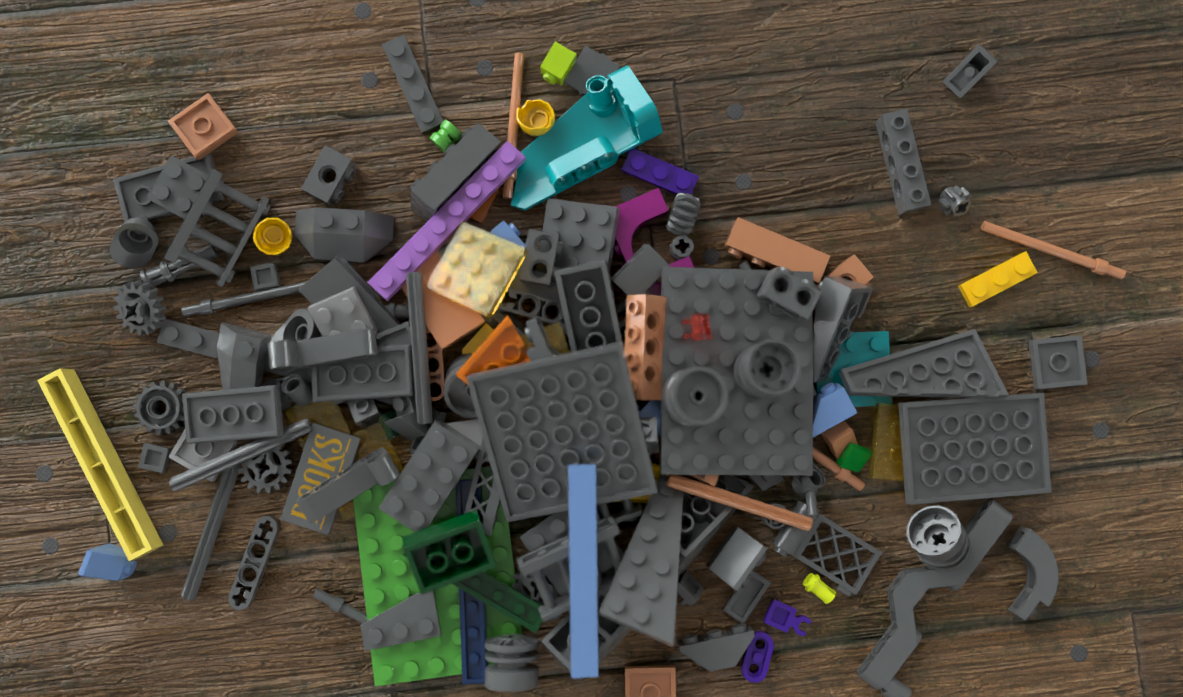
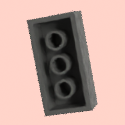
(588, 305)
(429, 476)

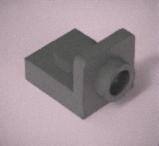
(365, 412)

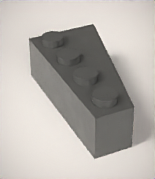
(452, 171)

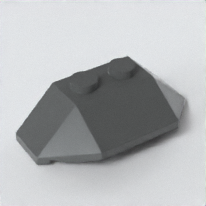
(343, 233)

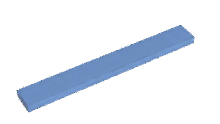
(583, 570)

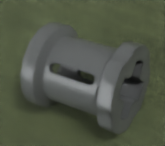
(676, 254)

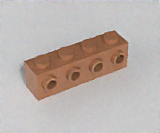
(773, 250)

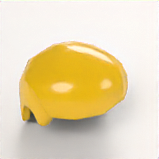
(535, 117)
(272, 236)

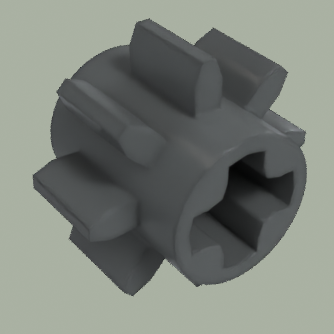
(954, 201)

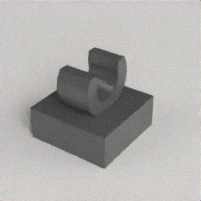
(689, 589)

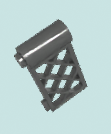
(794, 541)

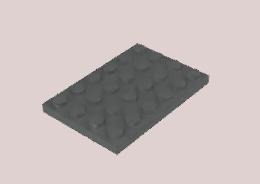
(974, 448)

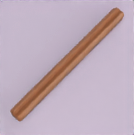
(740, 502)

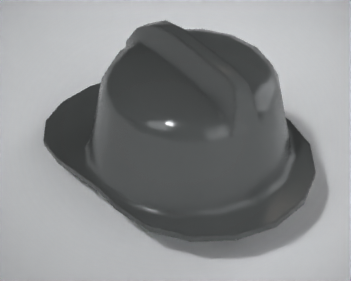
(134, 243)
(298, 327)

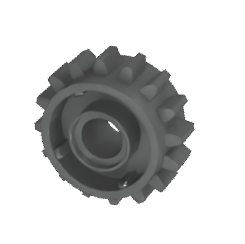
(148, 407)

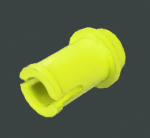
(819, 588)

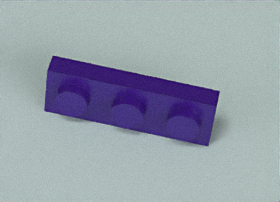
(659, 173)

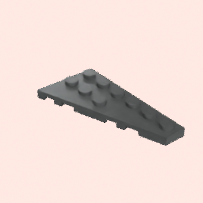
(942, 368)
(647, 578)

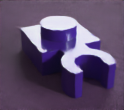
(783, 616)

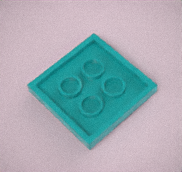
(857, 350)

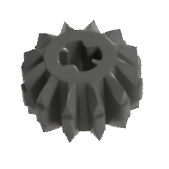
(683, 214)

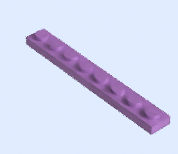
(447, 220)

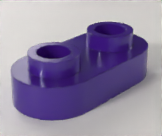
(759, 656)

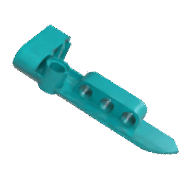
(587, 137)

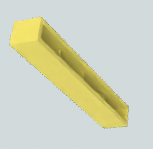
(100, 463)

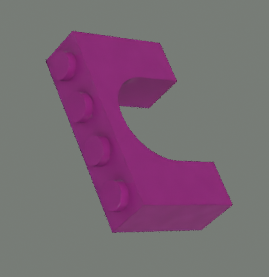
(636, 214)

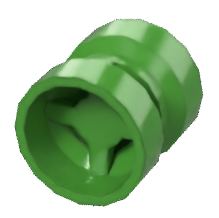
(446, 135)

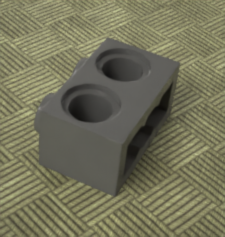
(536, 257)
(787, 299)

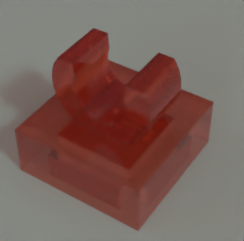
(700, 327)

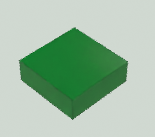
(854, 457)

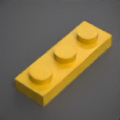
(997, 279)

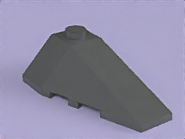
(834, 314)
(241, 356)

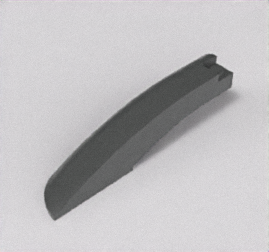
(699, 525)

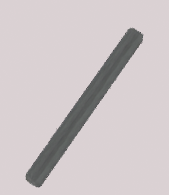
(419, 347)
(239, 456)
(210, 533)

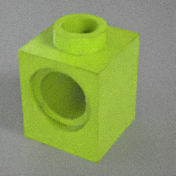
(557, 64)

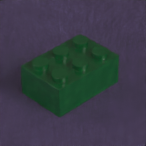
(448, 552)

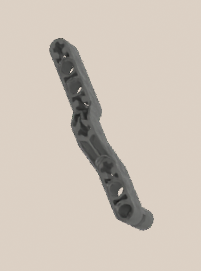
(909, 587)

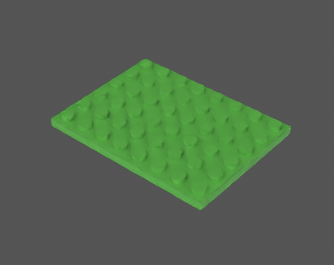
(390, 581)

